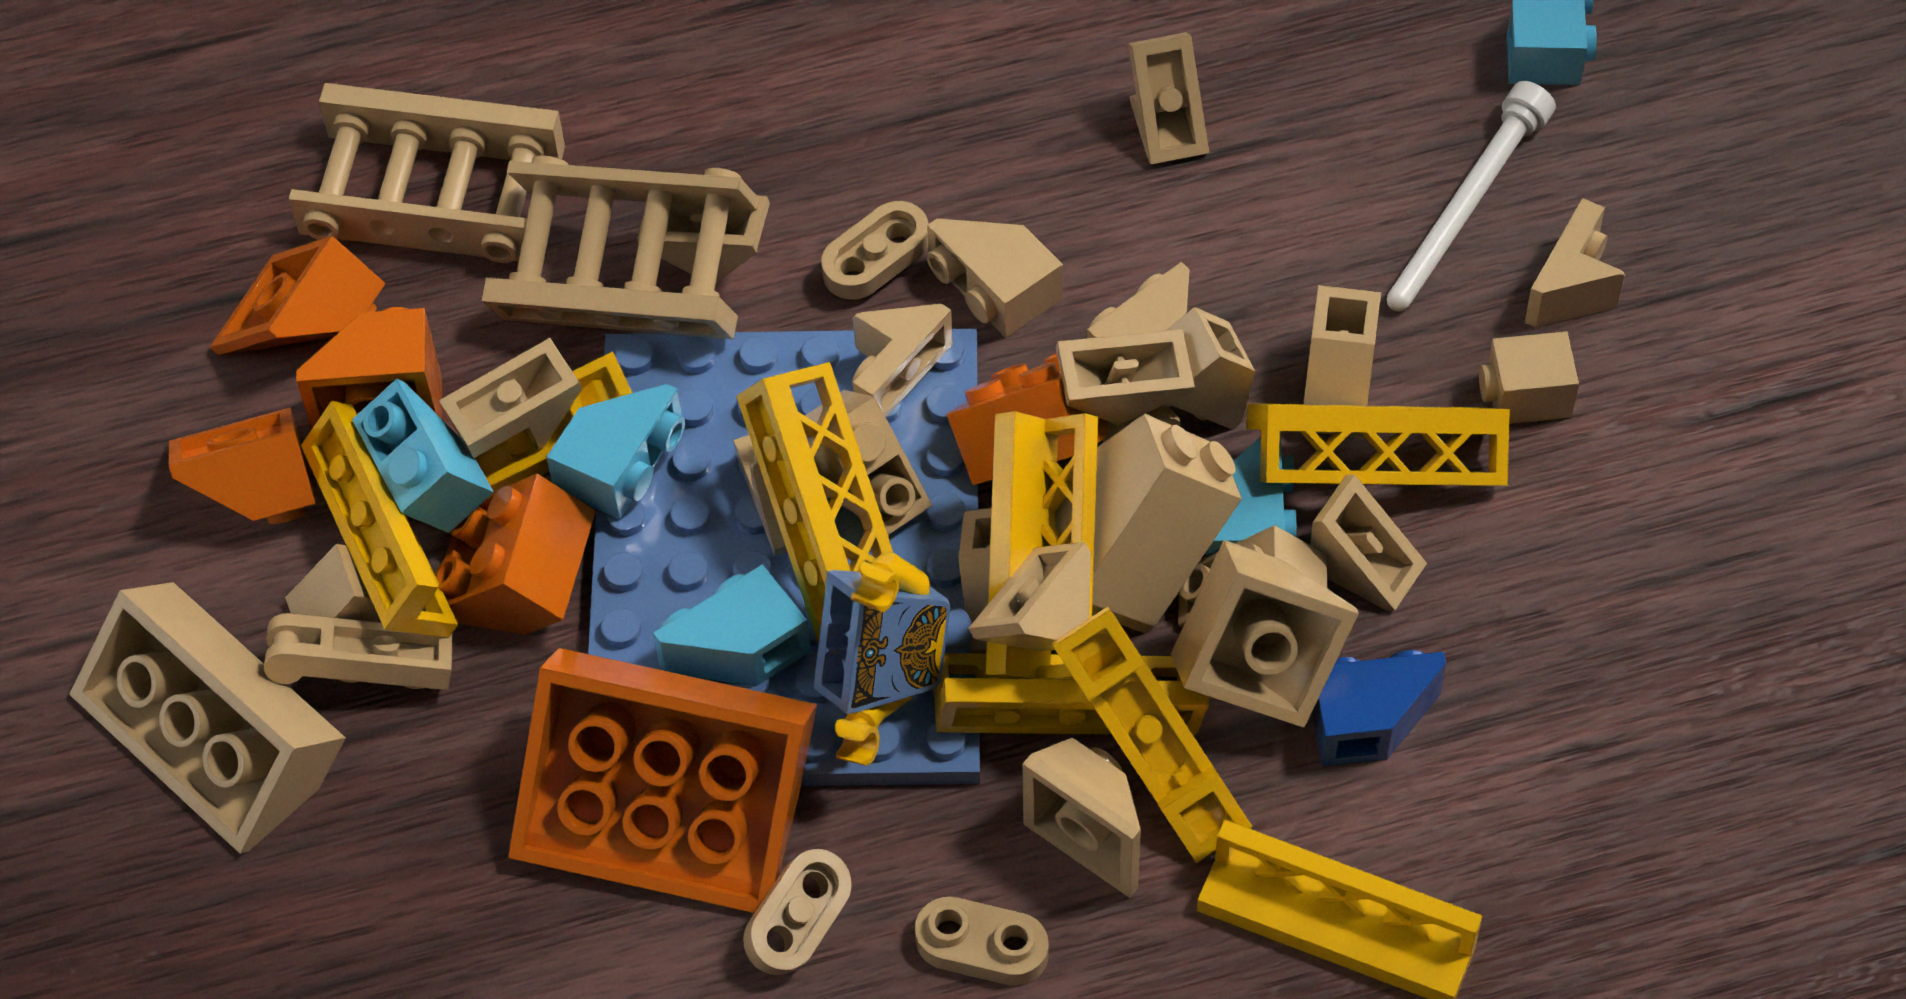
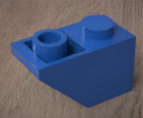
(1374, 704)

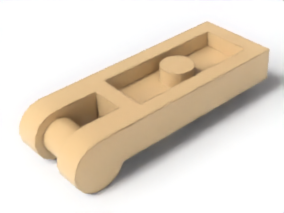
(354, 653)

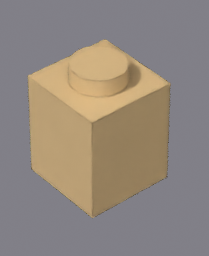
(1531, 377)

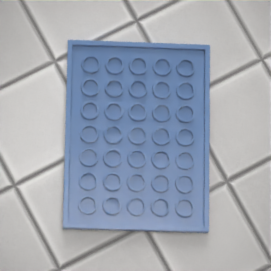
(705, 528)

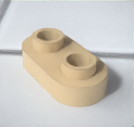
(869, 250)
(794, 914)
(978, 944)

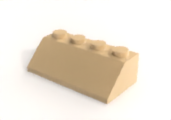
(204, 714)

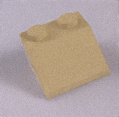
(1262, 635)

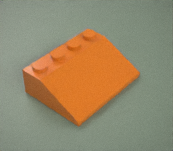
(660, 779)

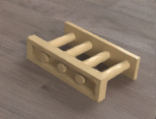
(427, 123)
(640, 303)

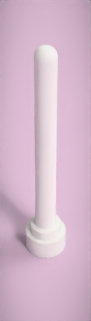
(1524, 112)

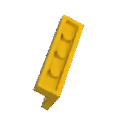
(1381, 419)
(800, 491)
(1024, 503)
(375, 529)
(1038, 704)
(1339, 913)

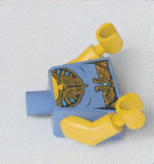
(881, 646)

